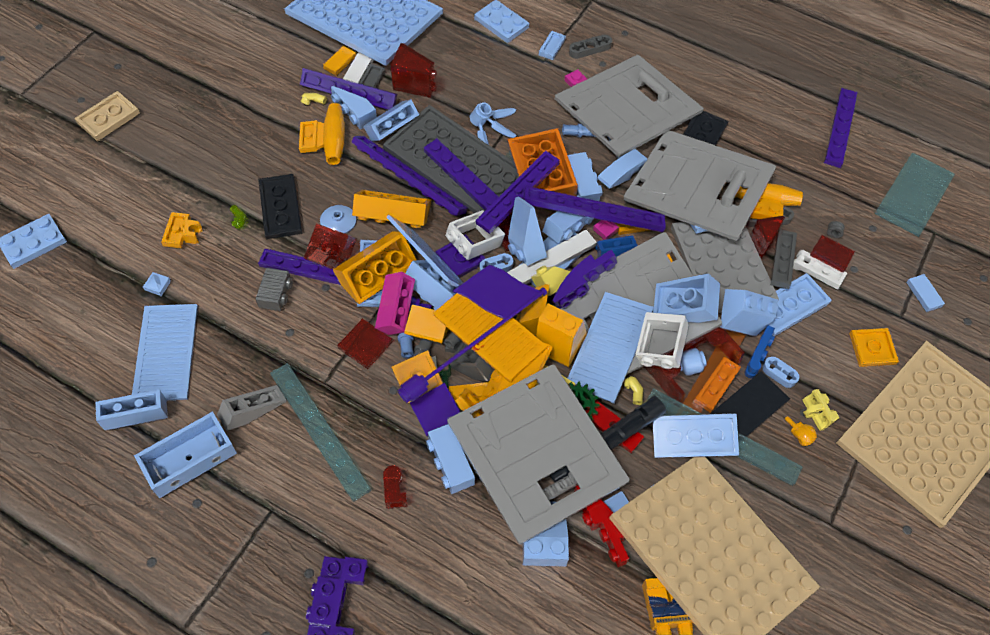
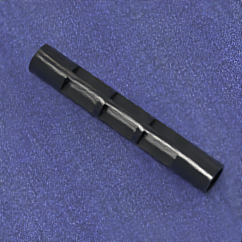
(625, 428)

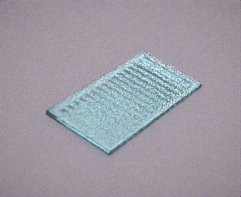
(915, 194)

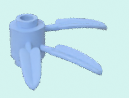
(481, 115)

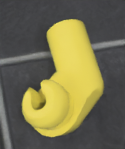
(306, 97)
(634, 384)

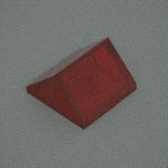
(765, 232)

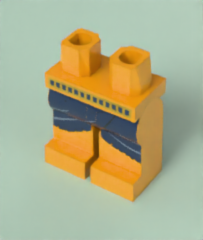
(664, 610)

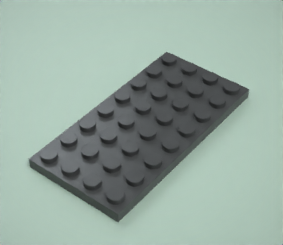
(482, 159)

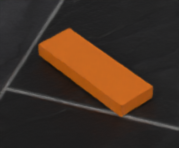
(717, 384)

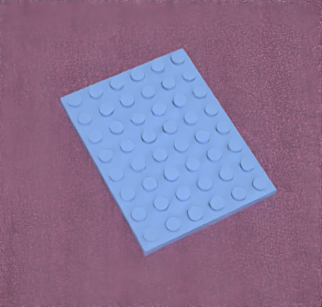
(368, 25)

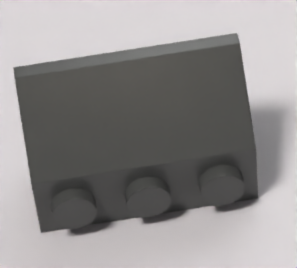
(472, 365)

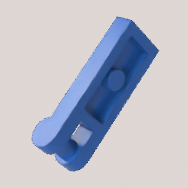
(760, 353)

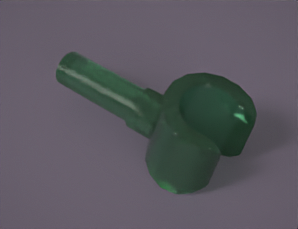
(445, 375)

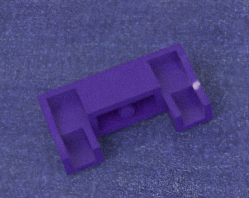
(330, 594)

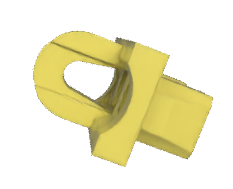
(818, 402)

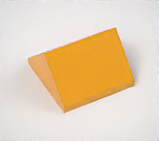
(424, 325)

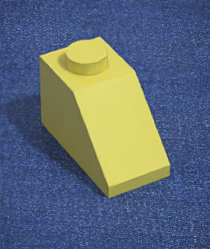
(550, 275)

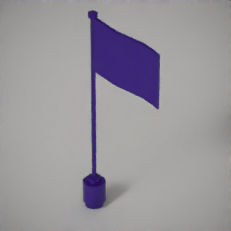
(495, 293)

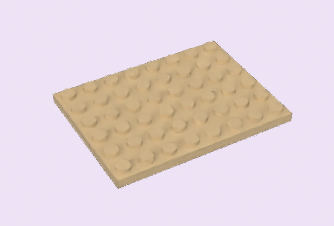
(926, 434)
(714, 552)

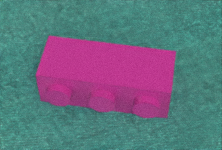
(395, 303)

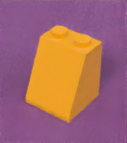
(562, 332)

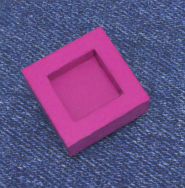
(574, 78)
(605, 229)

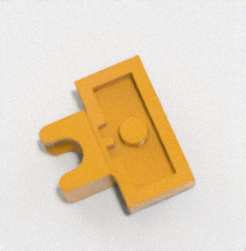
(180, 229)

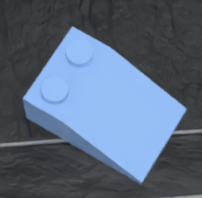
(525, 233)
(691, 296)
(548, 547)

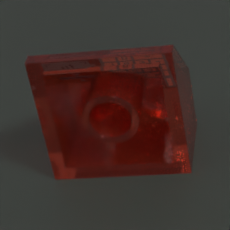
(329, 247)

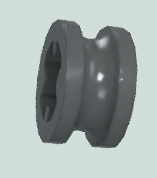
(835, 229)

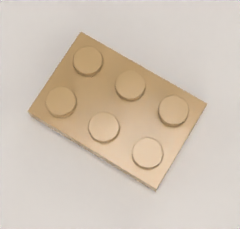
(107, 115)

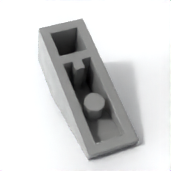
(247, 407)

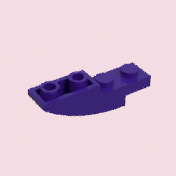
(576, 282)

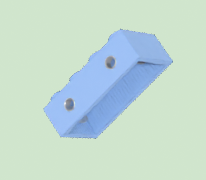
(166, 461)

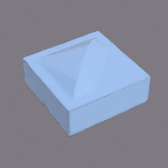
(157, 284)

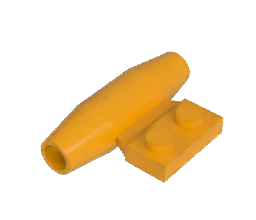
(327, 135)
(773, 200)

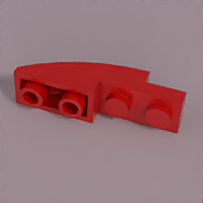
(597, 517)

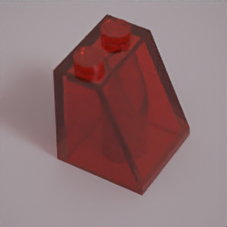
(413, 72)

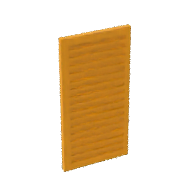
(505, 349)

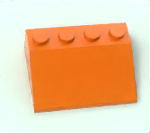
(530, 147)

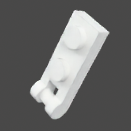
(818, 269)

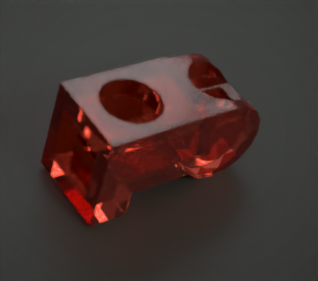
(392, 480)

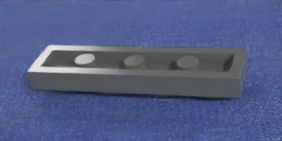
(783, 259)

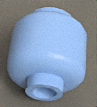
(692, 361)

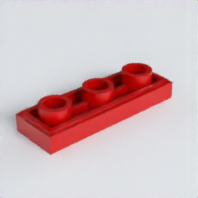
(606, 418)

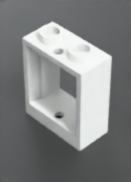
(469, 251)
(662, 322)

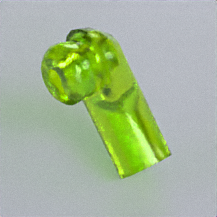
(240, 217)

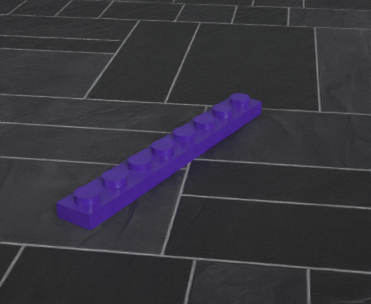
(405, 172)
(594, 209)

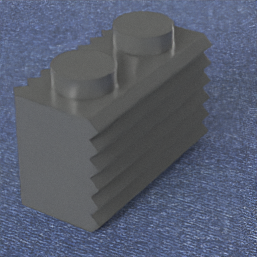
(274, 289)

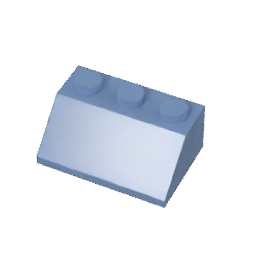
(430, 284)
(747, 311)

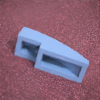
(622, 169)

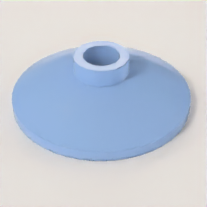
(343, 224)

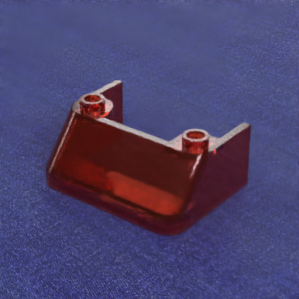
(716, 337)

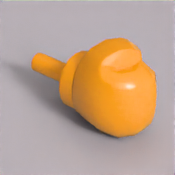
(803, 432)

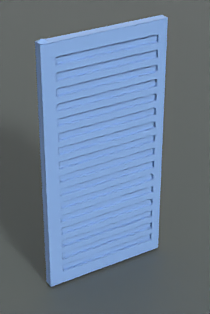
(425, 250)
(609, 346)
(166, 350)

